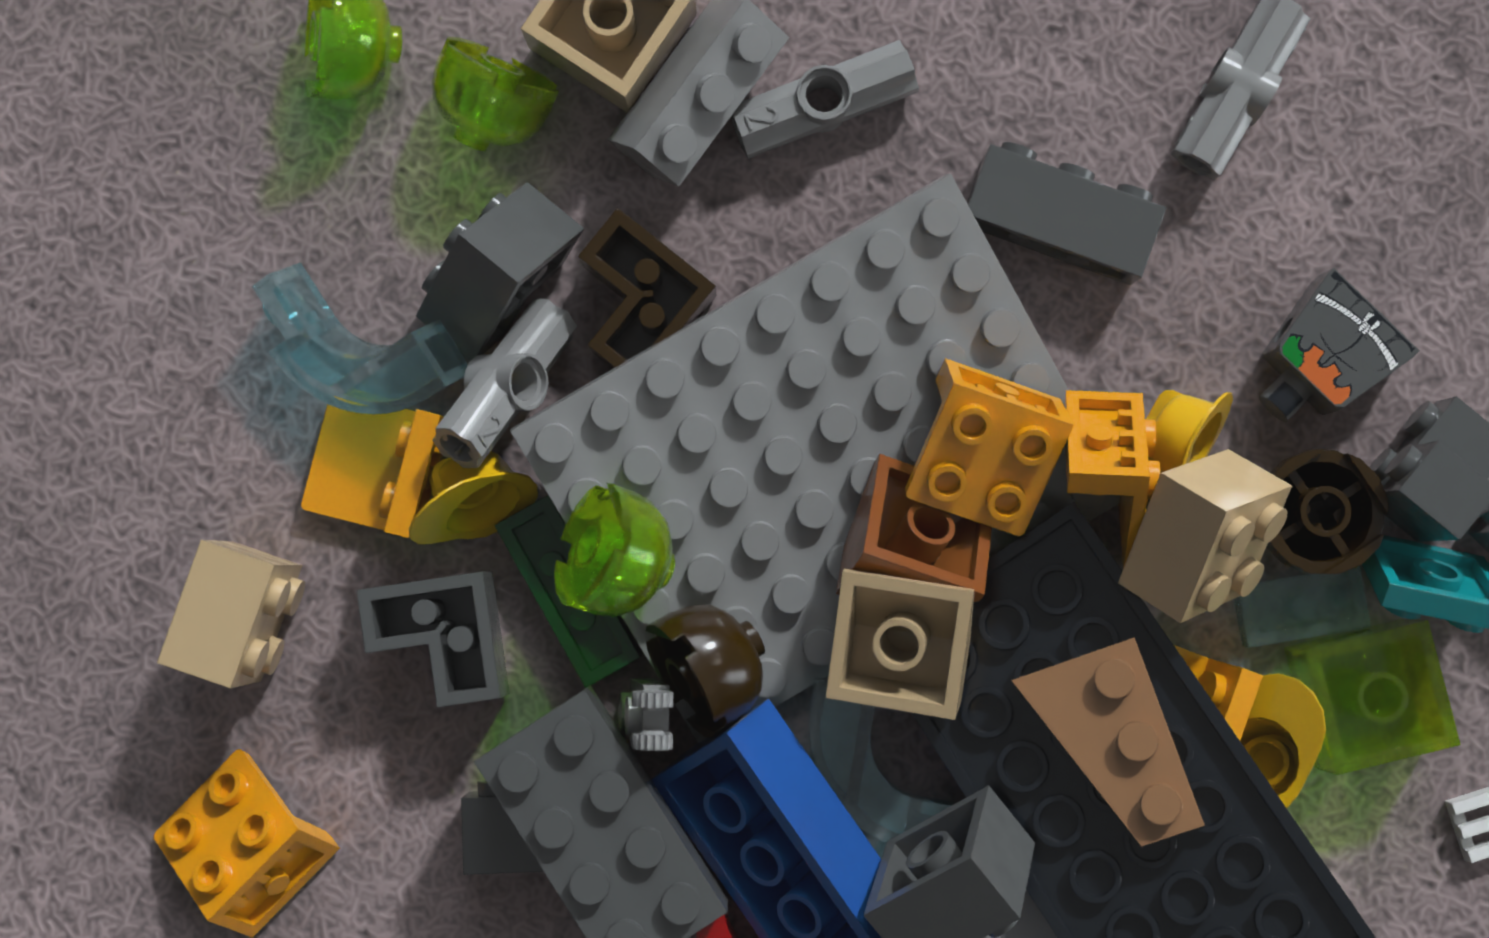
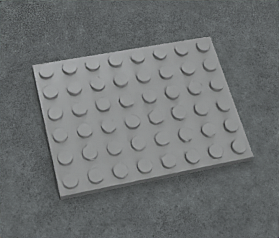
(777, 405)

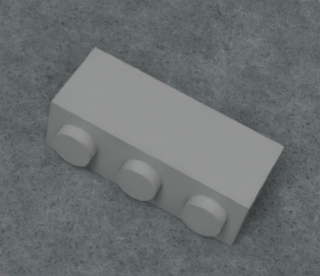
(698, 89)

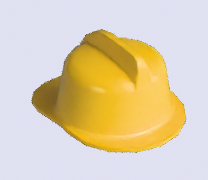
(1186, 427)
(471, 500)
(1285, 733)

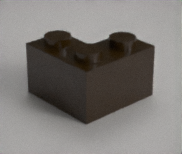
(656, 287)

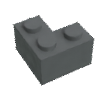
(496, 267)
(1439, 471)
(456, 621)

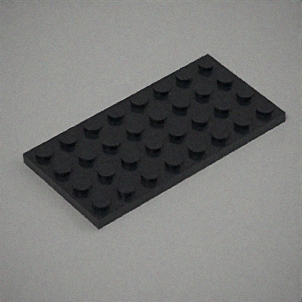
(1233, 878)

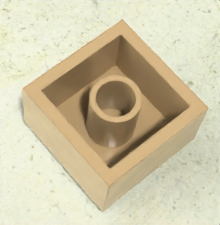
(609, 43)
(1205, 535)
(232, 614)

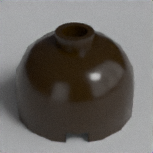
(1331, 510)
(708, 664)

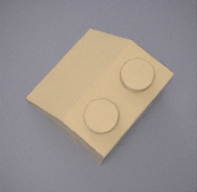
(900, 644)

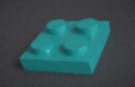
(1431, 582)

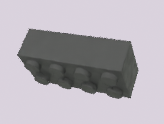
(601, 826)

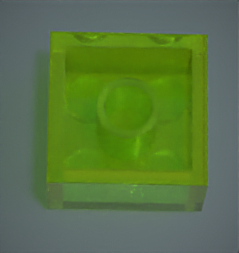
(1377, 694)

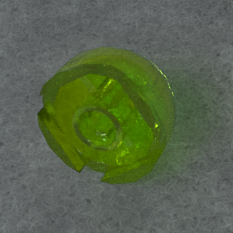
(350, 46)
(489, 96)
(616, 553)

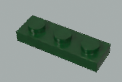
(591, 641)

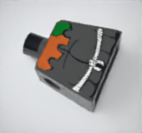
(1331, 349)

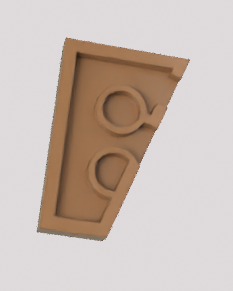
(1118, 737)

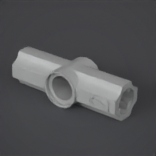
(859, 83)
(1240, 87)
(504, 383)

